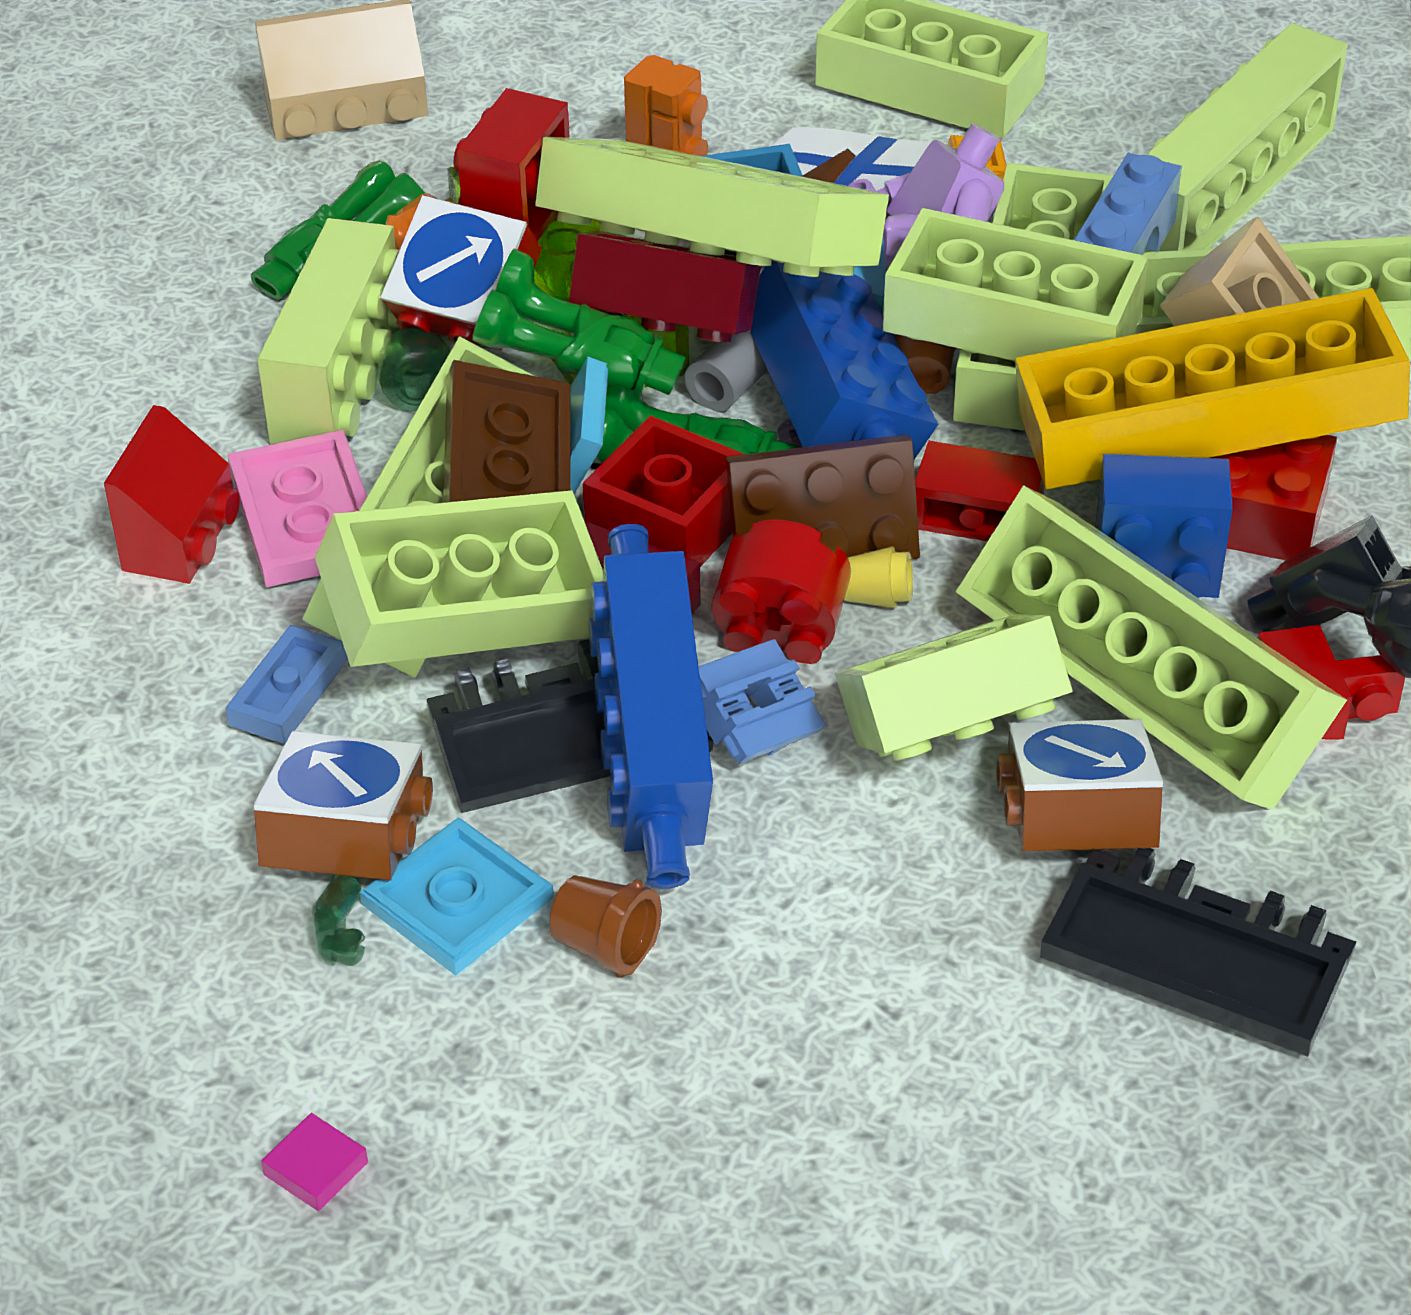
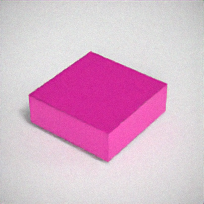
(314, 1161)

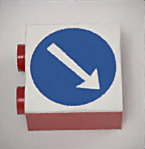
(451, 266)

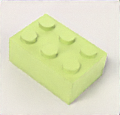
(954, 685)

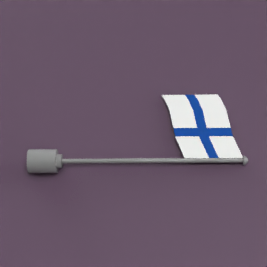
(733, 367)

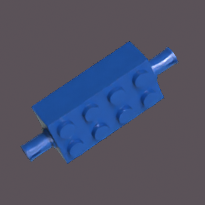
(835, 361)
(650, 704)

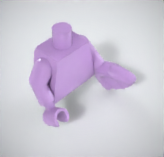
(943, 182)

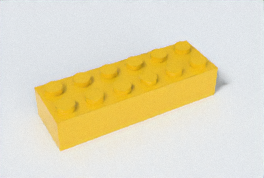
(1214, 386)

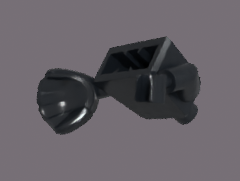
(1344, 575)

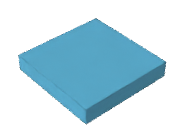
(586, 417)
(457, 895)

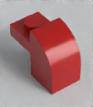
(1365, 682)

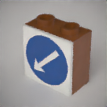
(1081, 785)
(341, 805)

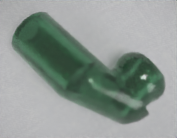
(329, 921)

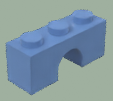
(1135, 206)

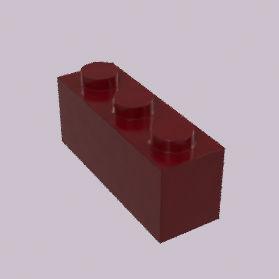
(664, 285)

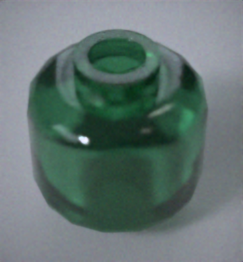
(410, 365)

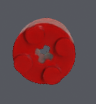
(781, 588)

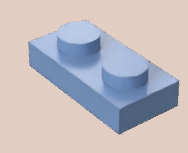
(286, 684)

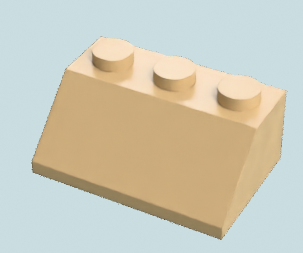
(341, 68)
(1237, 277)

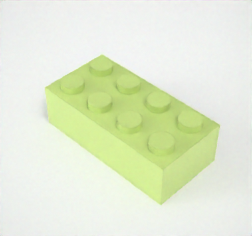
(933, 61)
(1008, 288)
(329, 334)
(459, 576)

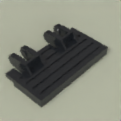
(522, 741)
(1199, 949)

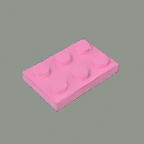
(290, 498)

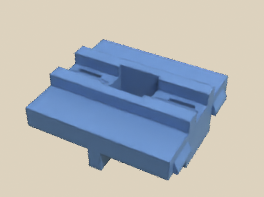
(783, 705)

